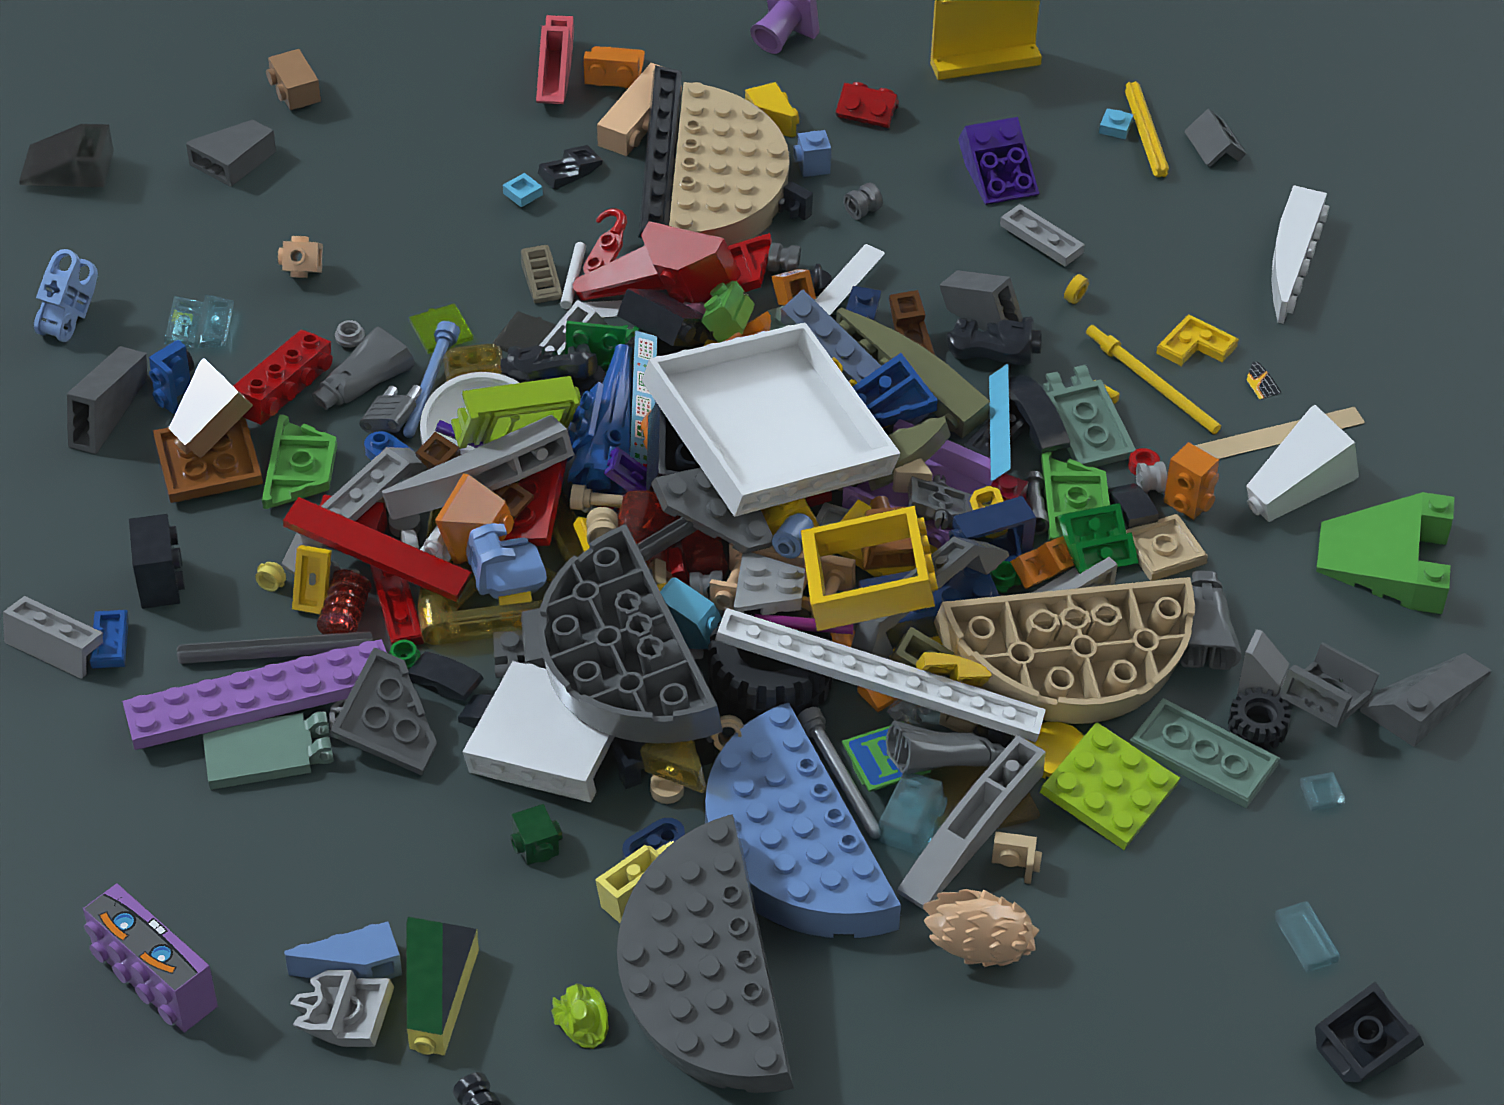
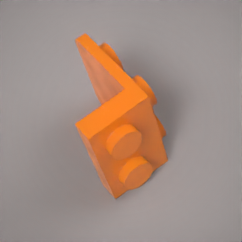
(613, 66)

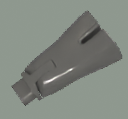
(371, 363)
(1211, 626)
(922, 749)

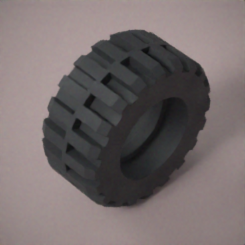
(755, 691)

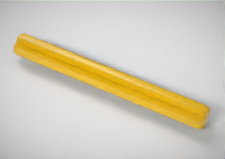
(1146, 129)

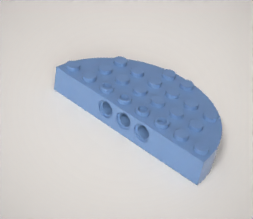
(797, 834)

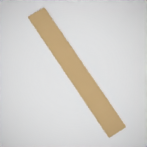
(1272, 435)

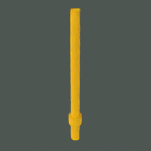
(1112, 347)

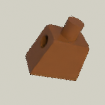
(889, 554)

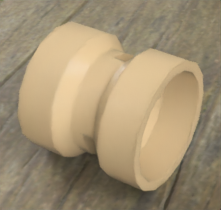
(599, 522)

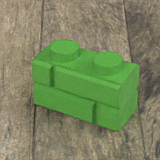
(727, 311)

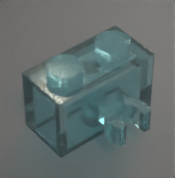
(911, 812)

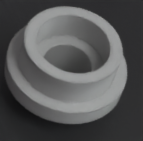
(349, 334)

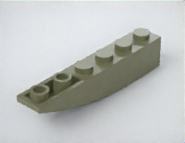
(957, 399)

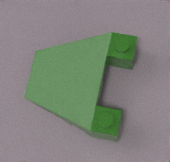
(1382, 550)

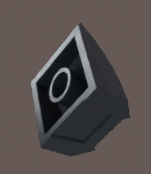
(1365, 1036)

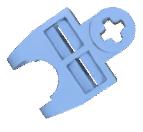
(61, 304)

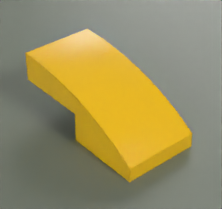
(957, 667)

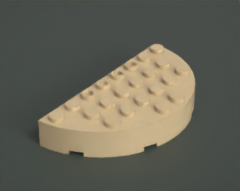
(726, 166)
(1076, 649)

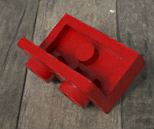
(867, 104)

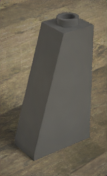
(103, 398)

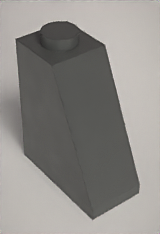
(232, 151)
(981, 297)

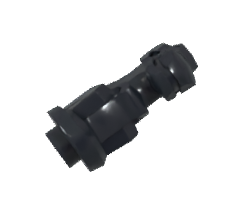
(1004, 342)
(537, 364)

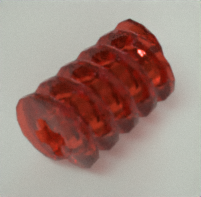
(704, 553)
(344, 603)

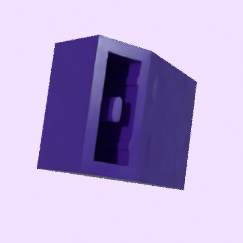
(998, 160)

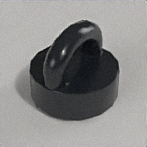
(820, 279)

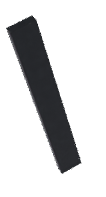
(660, 147)

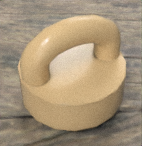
(665, 790)

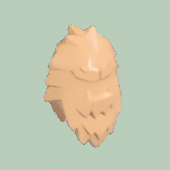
(980, 927)

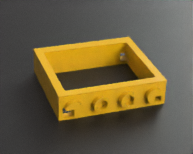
(875, 600)

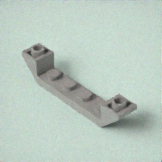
(363, 492)

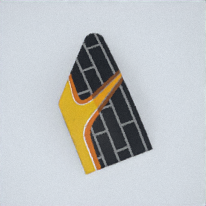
(1261, 381)

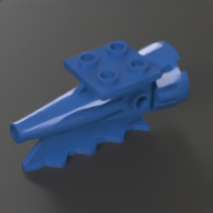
(602, 425)

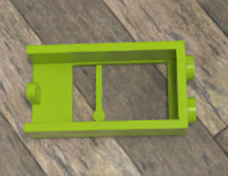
(509, 407)

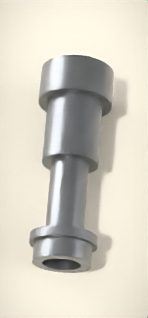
(1036, 502)

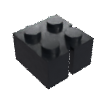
(156, 560)

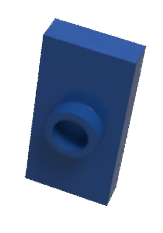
(115, 632)

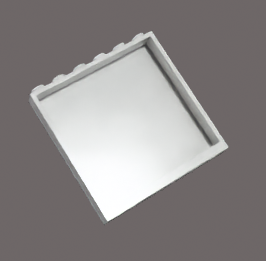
(770, 418)

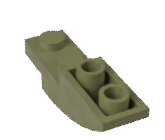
(914, 443)

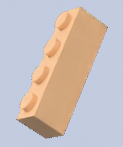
(629, 117)

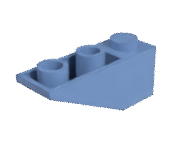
(366, 952)

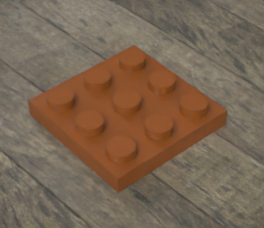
(224, 468)

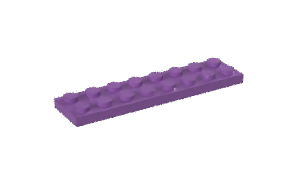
(246, 696)

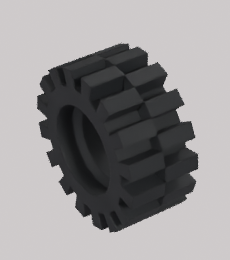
(1259, 704)

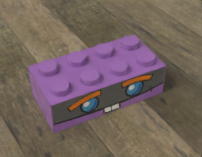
(150, 958)

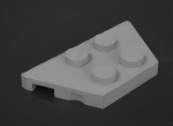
(768, 585)

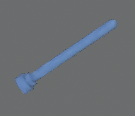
(445, 336)

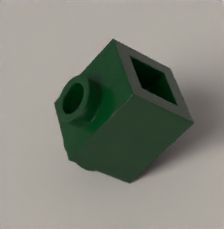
(535, 834)

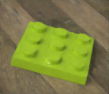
(1110, 785)

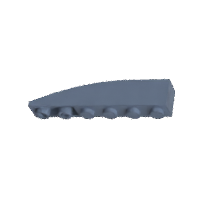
(836, 341)

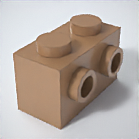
(293, 79)

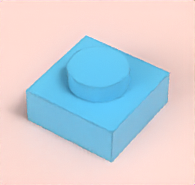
(1116, 123)
(522, 190)

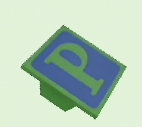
(871, 759)

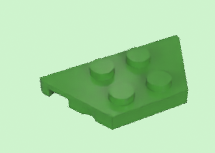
(298, 463)
(1070, 489)

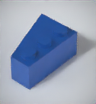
(895, 392)

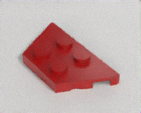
(751, 260)

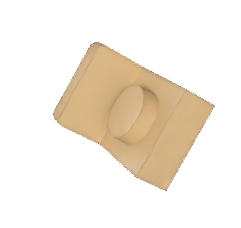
(1017, 851)

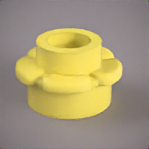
(270, 576)

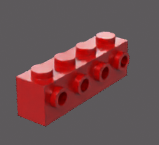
(284, 374)

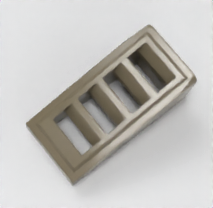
(540, 273)

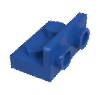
(169, 375)

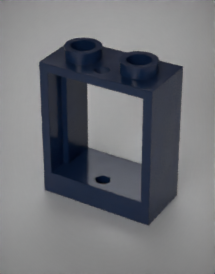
(1010, 515)

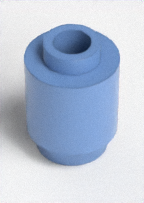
(788, 538)

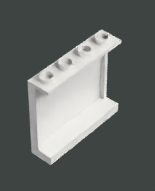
(535, 738)

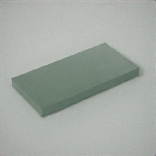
(1205, 753)

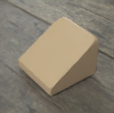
(904, 473)

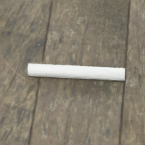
(573, 273)

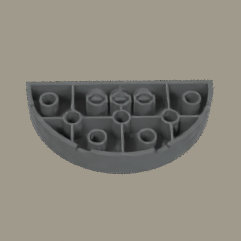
(619, 650)
(700, 965)

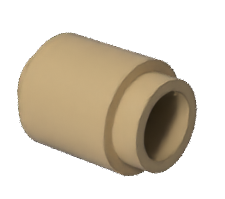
(727, 721)

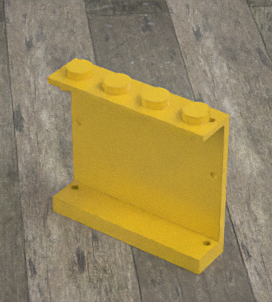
(983, 36)

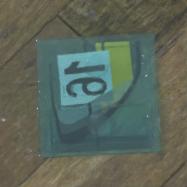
(198, 322)

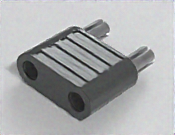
(390, 411)

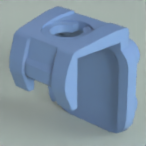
(506, 565)

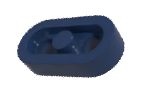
(654, 835)

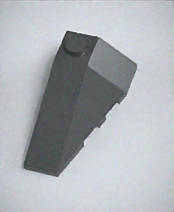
(1424, 699)

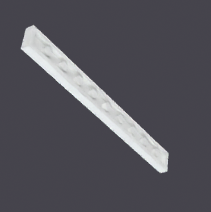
(880, 674)

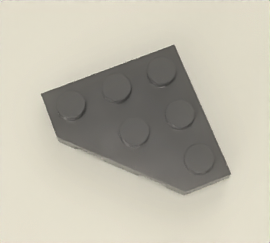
(696, 500)
(386, 715)

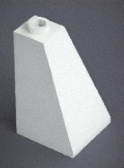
(1304, 467)

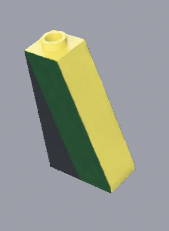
(437, 976)

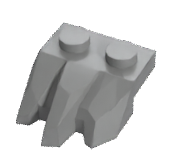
(344, 1008)

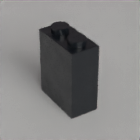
(663, 317)

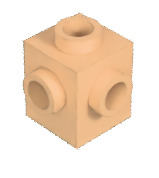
(310, 261)

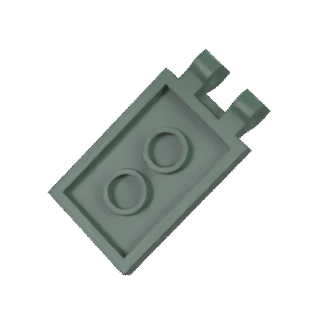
(1090, 419)
(266, 749)

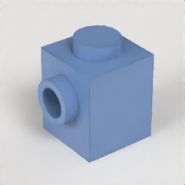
(813, 153)

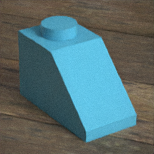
(692, 613)

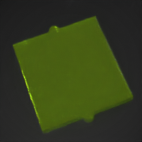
(427, 322)

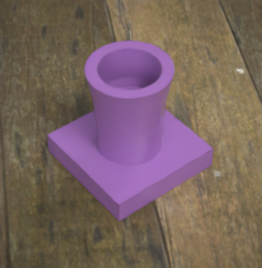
(781, 20)

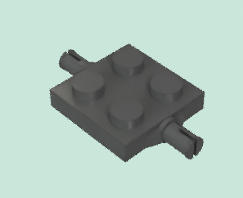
(937, 500)

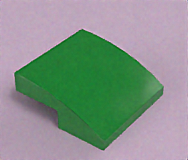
(1096, 536)

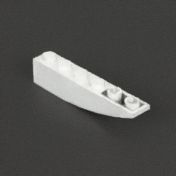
(1295, 243)

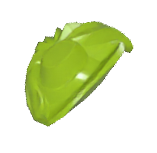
(582, 1015)

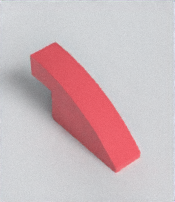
(555, 59)

